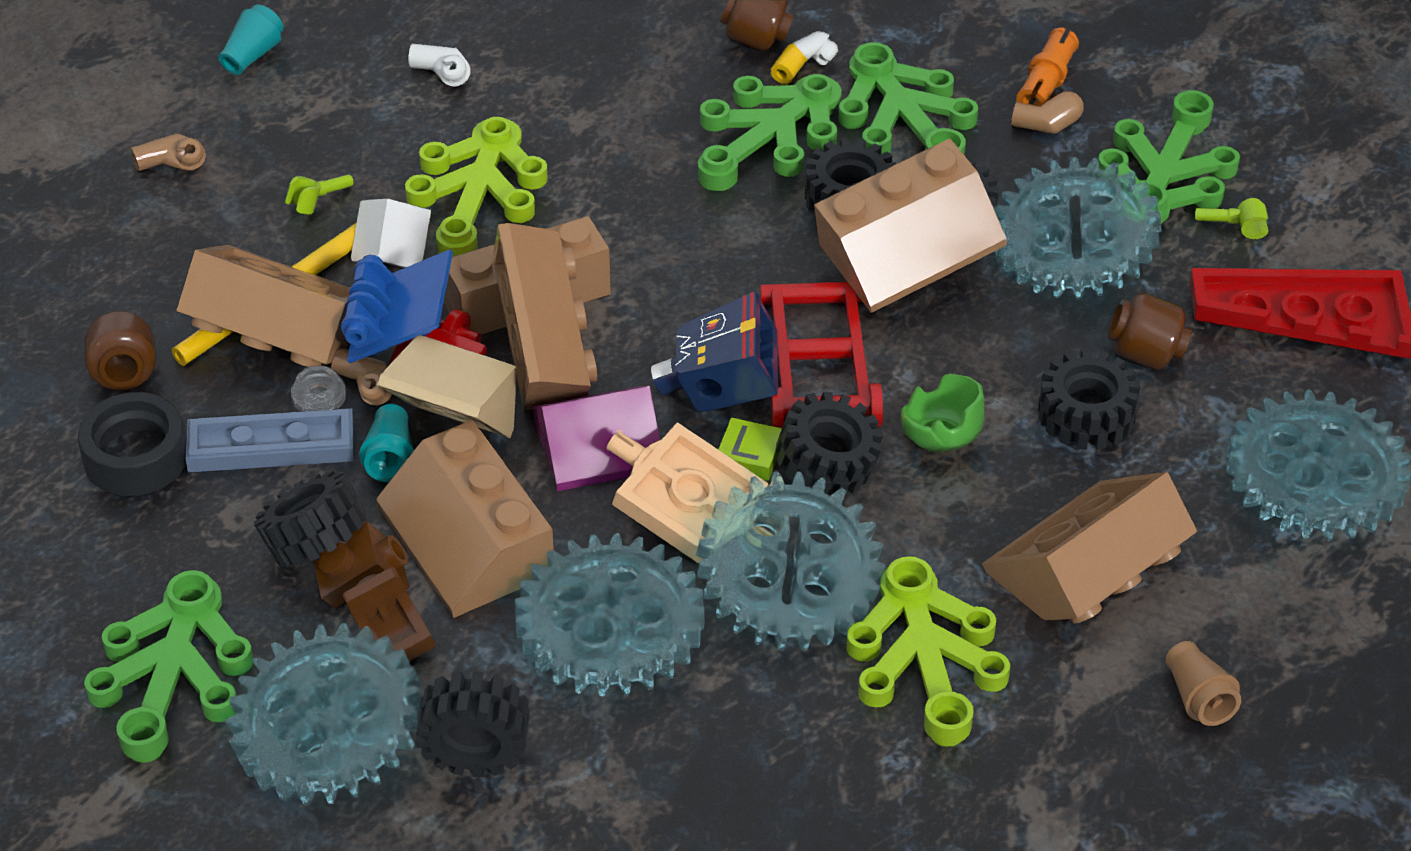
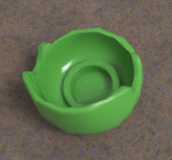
(945, 417)

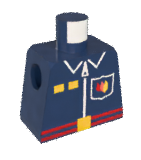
(724, 357)

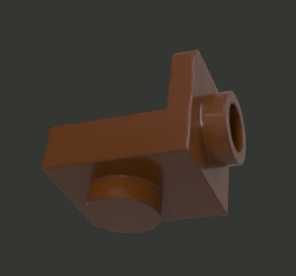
(355, 559)
(388, 611)

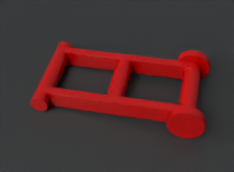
(819, 348)

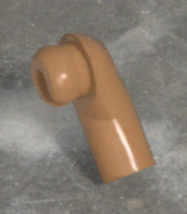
(1050, 116)
(172, 151)
(366, 373)

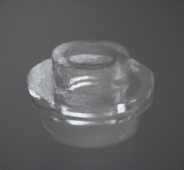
(318, 389)

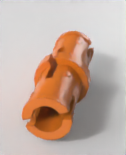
(1048, 68)

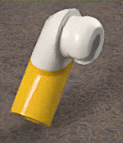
(796, 54)

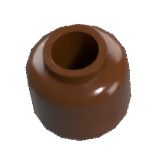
(756, 22)
(1149, 331)
(119, 350)

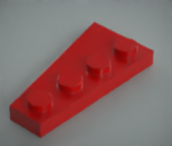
(1318, 305)

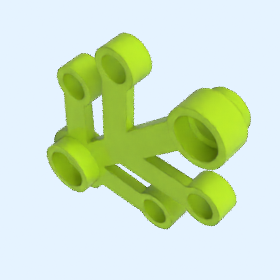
(493, 142)
(913, 589)

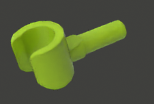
(305, 191)
(1250, 215)

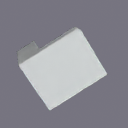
(391, 232)

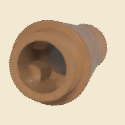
(1204, 686)

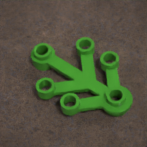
(877, 67)
(810, 97)
(1191, 116)
(188, 602)

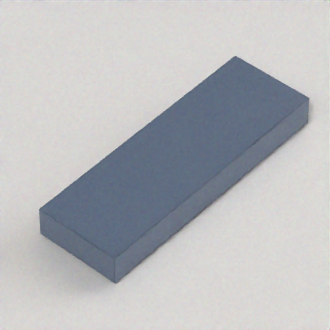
(270, 440)

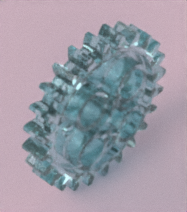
(1116, 224)
(1319, 465)
(843, 568)
(609, 615)
(325, 713)

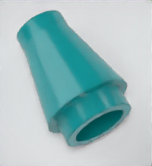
(252, 37)
(386, 443)

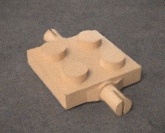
(677, 485)

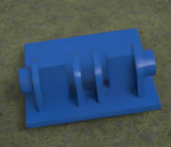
(393, 306)

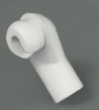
(445, 61)

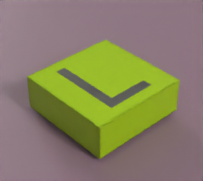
(751, 446)

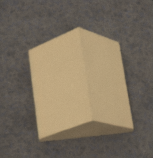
(454, 384)

